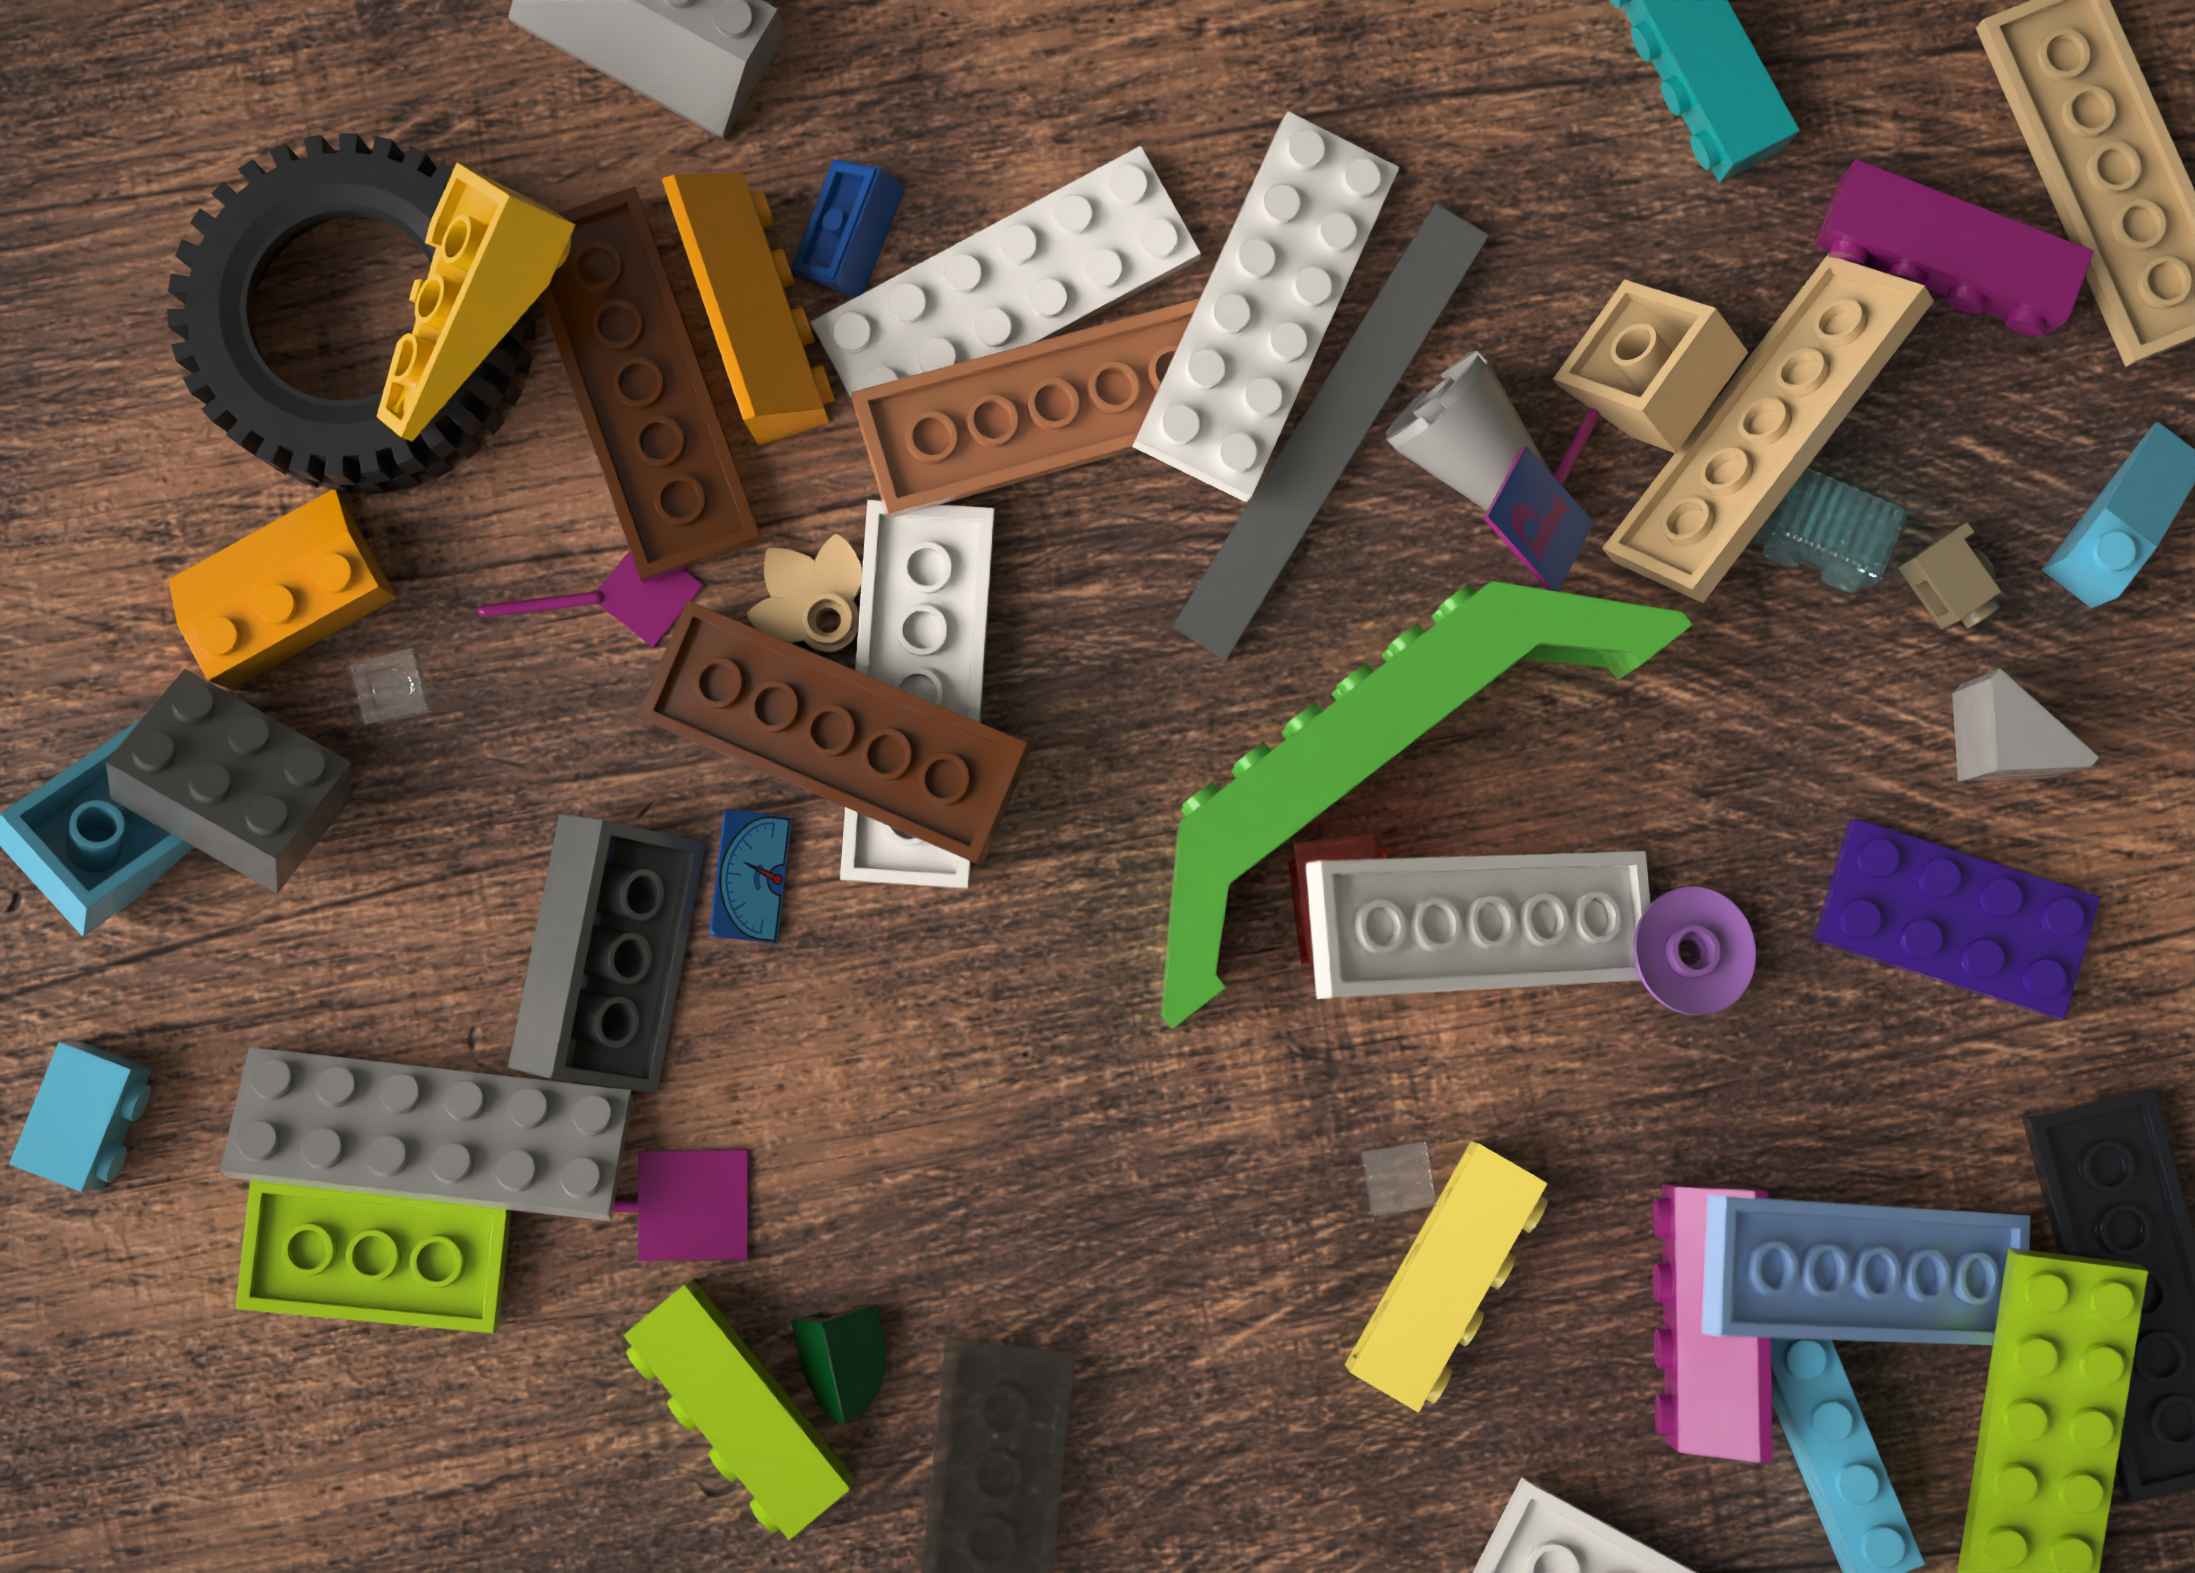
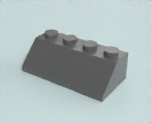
(607, 954)

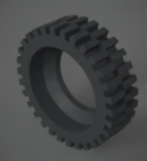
(287, 429)

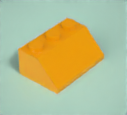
(278, 591)

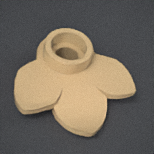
(806, 590)

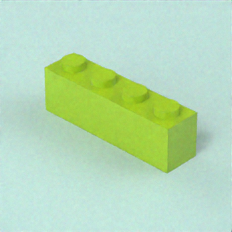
(739, 1410)

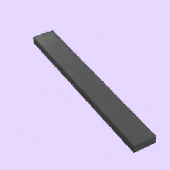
(1330, 432)

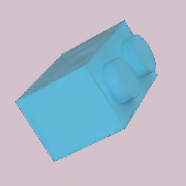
(82, 1117)

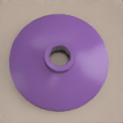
(1719, 943)

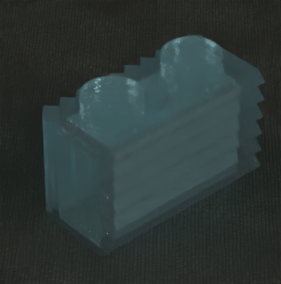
(1833, 530)

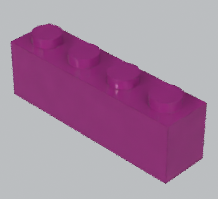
(1954, 249)

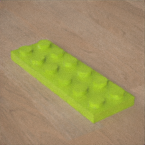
(2052, 1414)

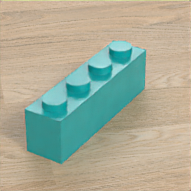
(1712, 81)

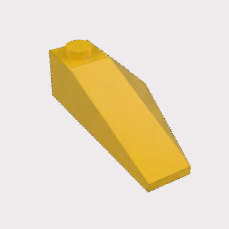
(485, 273)

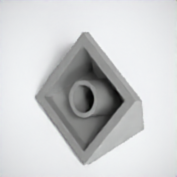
(2010, 735)

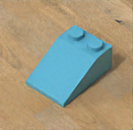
(83, 845)

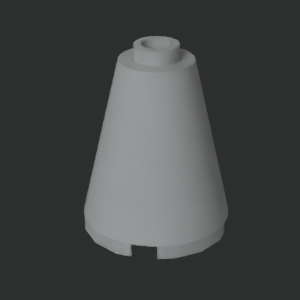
(1464, 430)

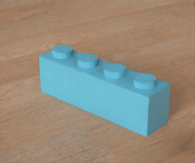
(1839, 1459)

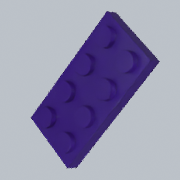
(1956, 919)

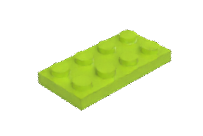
(373, 1258)

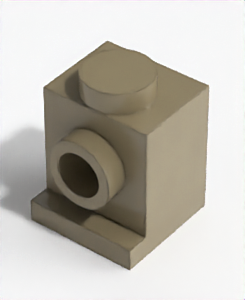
(1953, 580)

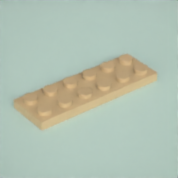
(2103, 163)
(1767, 426)

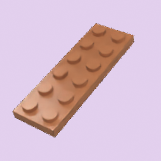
(1017, 411)

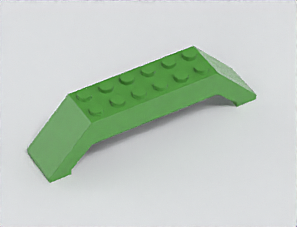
(1364, 730)

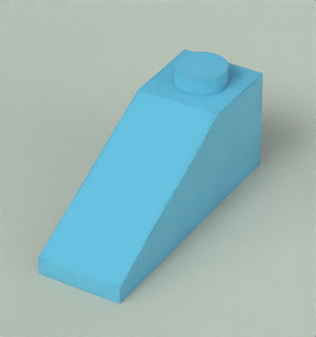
(2126, 519)

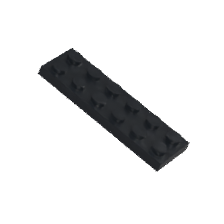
(2120, 1199)

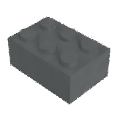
(229, 780)

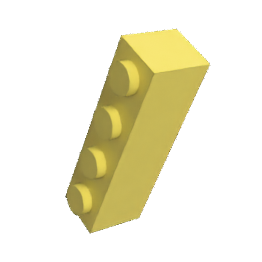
(1446, 1277)

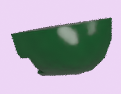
(842, 1359)

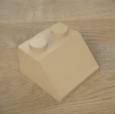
(1652, 364)

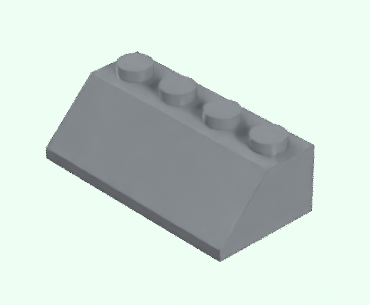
(678, 53)

